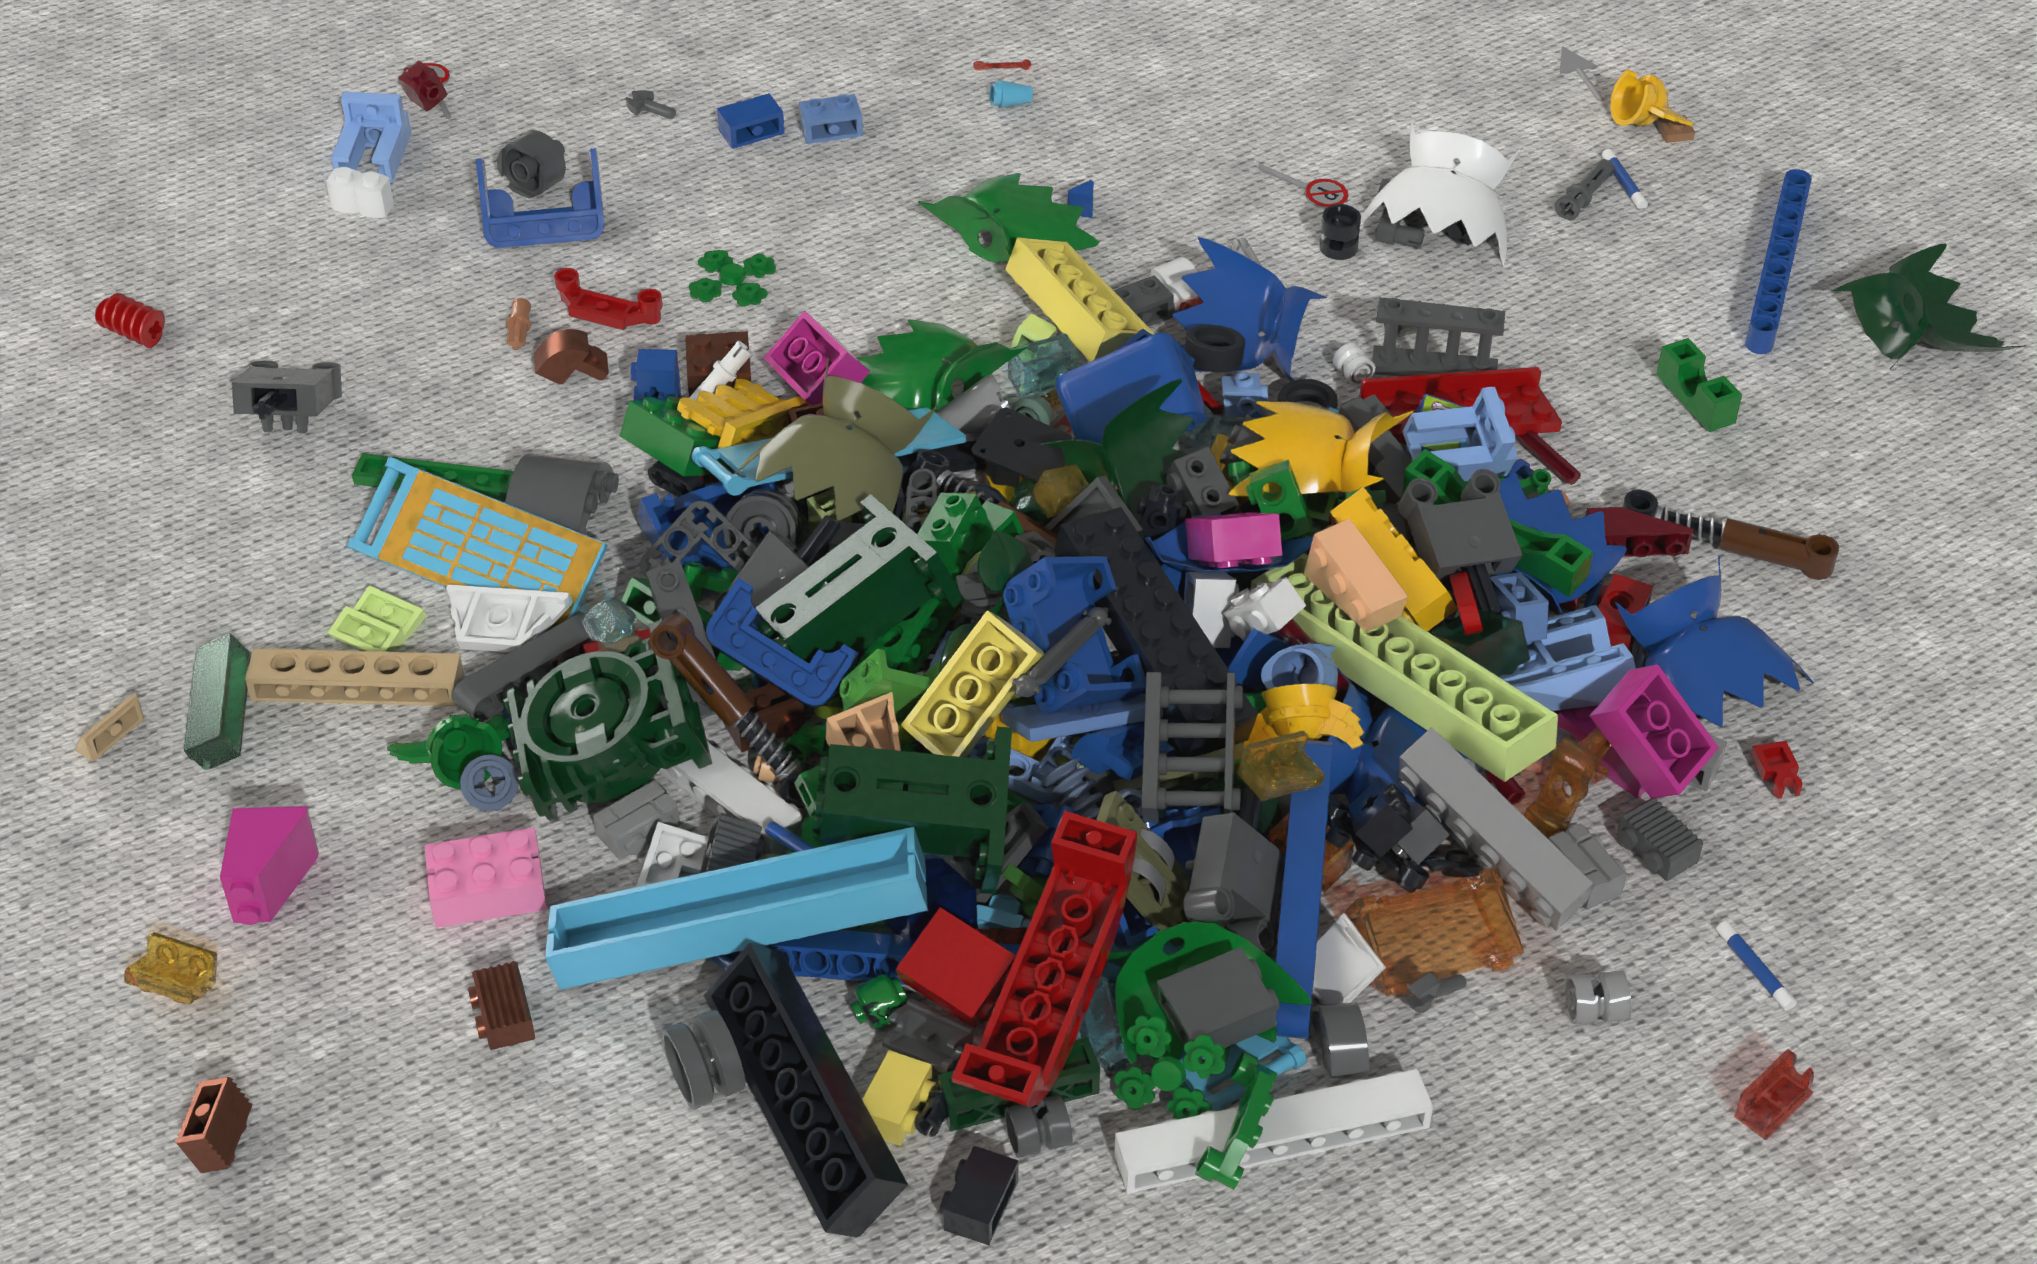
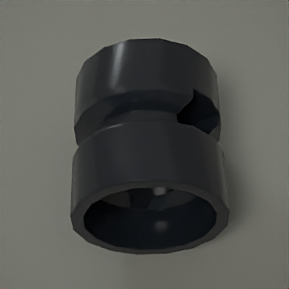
(1340, 232)

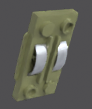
(1157, 878)

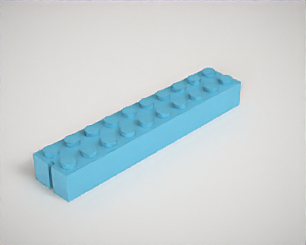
(736, 906)

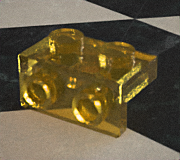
(1279, 766)
(173, 969)

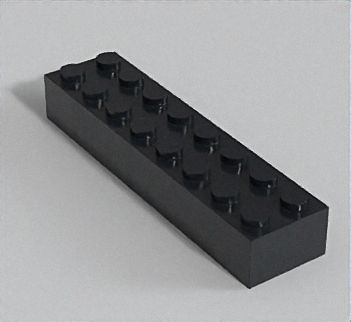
(1154, 623)
(806, 1092)

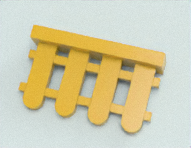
(740, 412)

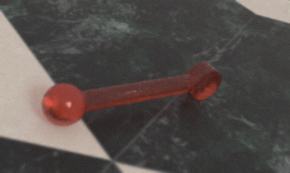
(980, 65)

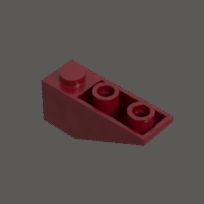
(1643, 533)

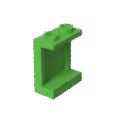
(876, 679)

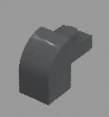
(1342, 1038)

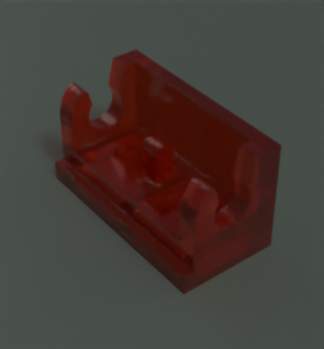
(1774, 1096)

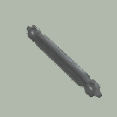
(1061, 652)

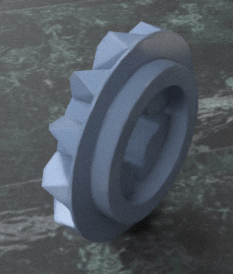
(474, 776)

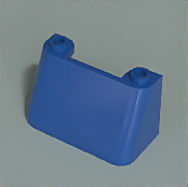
(1113, 382)
(658, 516)
(736, 635)

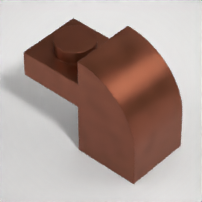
(568, 351)

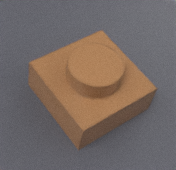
(1675, 131)

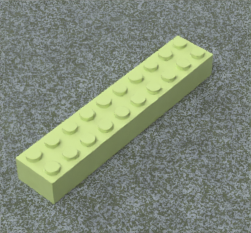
(1428, 681)

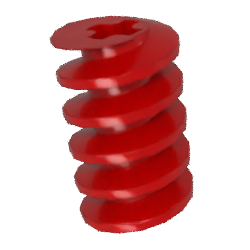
(131, 319)

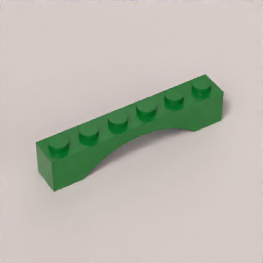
(1548, 556)

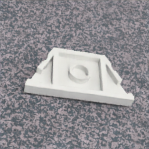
(502, 617)

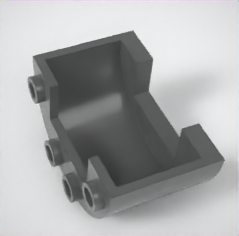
(561, 488)

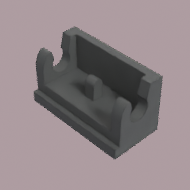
(928, 1035)

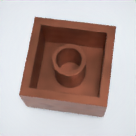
(705, 350)

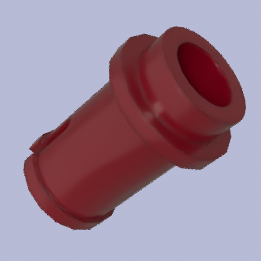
(1510, 789)

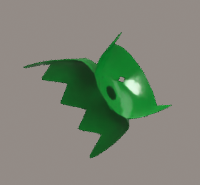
(1024, 213)
(913, 367)
(1137, 981)

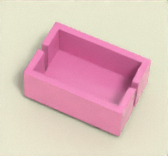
(485, 877)

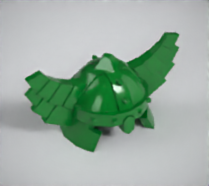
(454, 745)

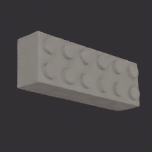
(1493, 830)

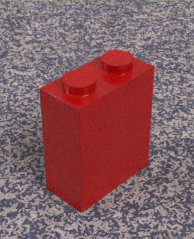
(956, 968)

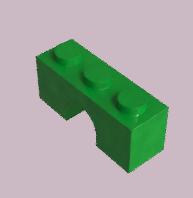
(1713, 401)

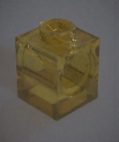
(1059, 488)

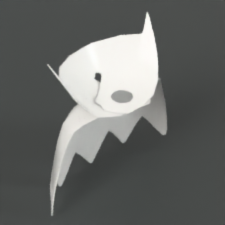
(1449, 191)

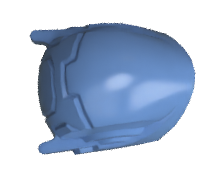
(1301, 666)

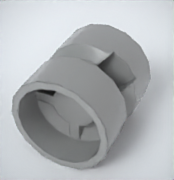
(1598, 997)

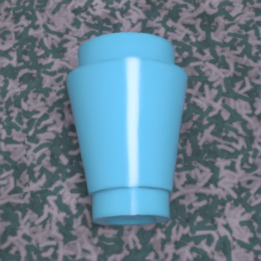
(1009, 94)

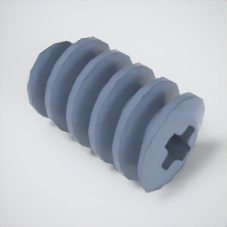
(1073, 789)

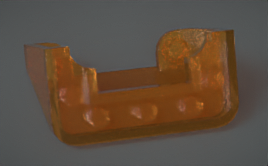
(1439, 930)

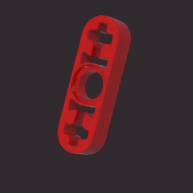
(1466, 603)

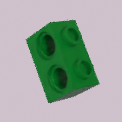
(1286, 500)

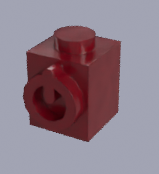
(422, 85)

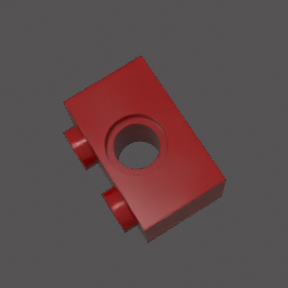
(1631, 596)

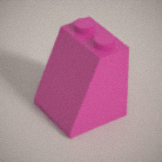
(265, 860)

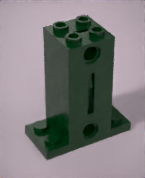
(858, 589)
(948, 800)

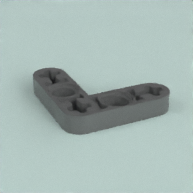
(695, 534)

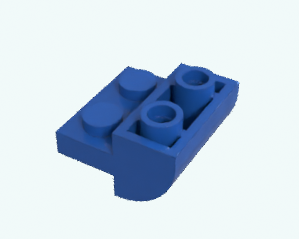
(1116, 749)

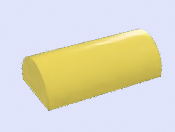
(972, 688)

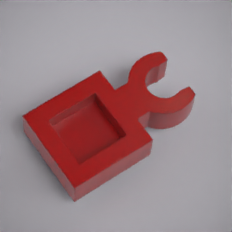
(1778, 764)

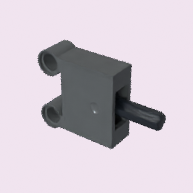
(286, 392)
(1463, 534)
(780, 561)
(1237, 875)

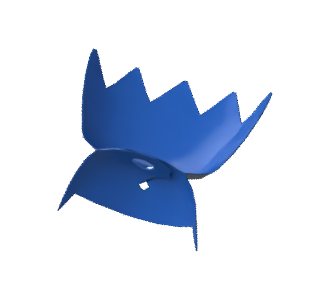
(1249, 301)
(1551, 515)
(1173, 551)
(1708, 652)
(1358, 768)

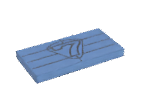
(1040, 725)

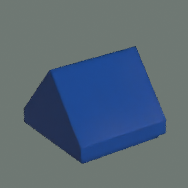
(1082, 196)

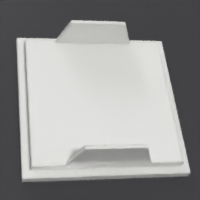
(1343, 963)

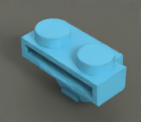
(1001, 913)

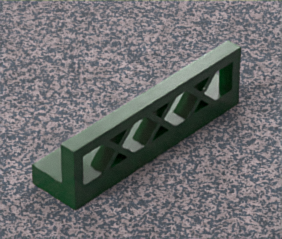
(1079, 1066)

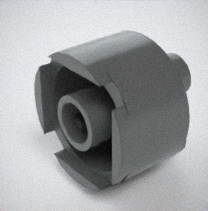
(532, 163)

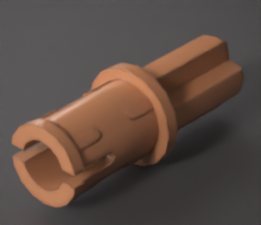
(518, 323)

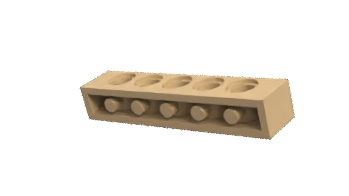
(353, 677)

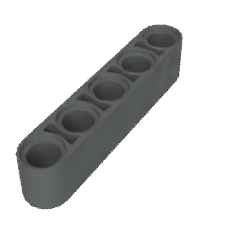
(484, 691)

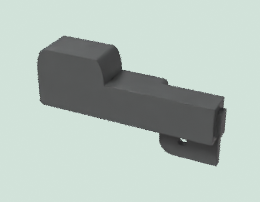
(1385, 451)

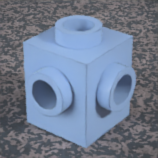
(1242, 393)

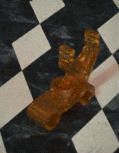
(1578, 767)

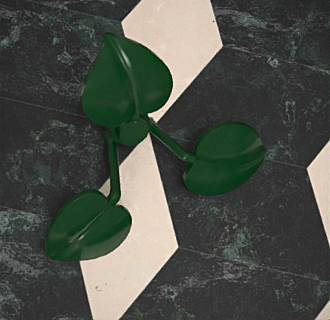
(997, 564)

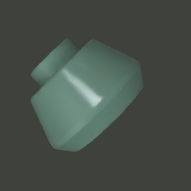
(1034, 407)

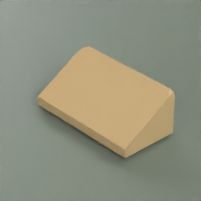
(111, 729)

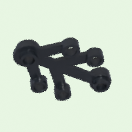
(1410, 875)

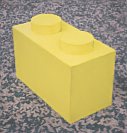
(898, 1095)

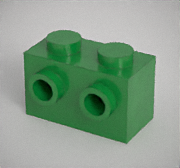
(954, 526)

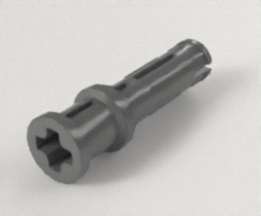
(1600, 174)

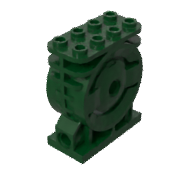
(616, 741)

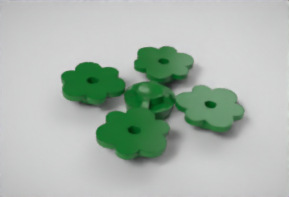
(731, 275)
(1168, 1071)

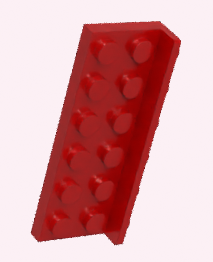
(1517, 387)

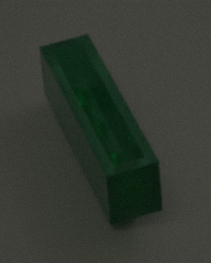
(217, 702)

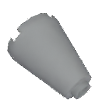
(975, 406)

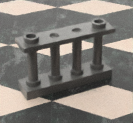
(1424, 316)
(672, 597)
(1160, 730)

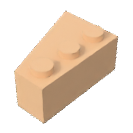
(1354, 576)
(866, 725)

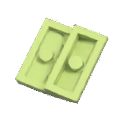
(377, 622)

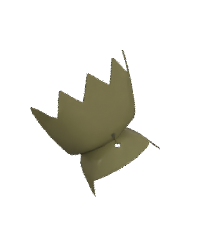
(844, 450)

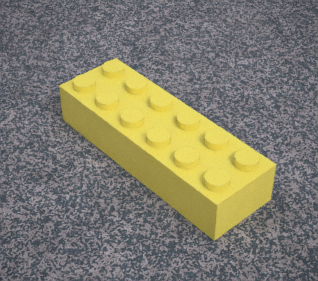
(1073, 296)

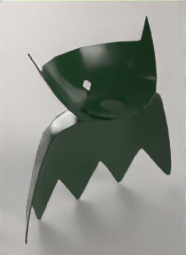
(1920, 305)
(1133, 448)

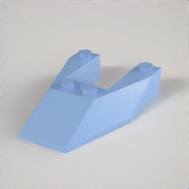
(1573, 663)

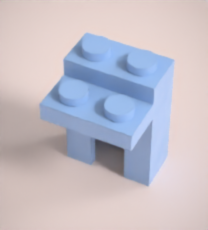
(372, 122)
(1481, 426)

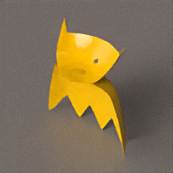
(1308, 441)

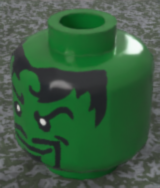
(878, 1000)

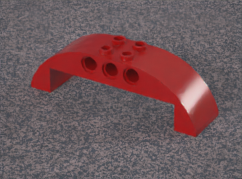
(1055, 964)

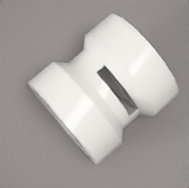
(1352, 362)

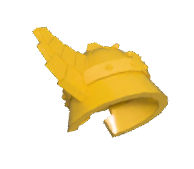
(1641, 101)
(1309, 710)

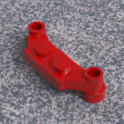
(605, 308)

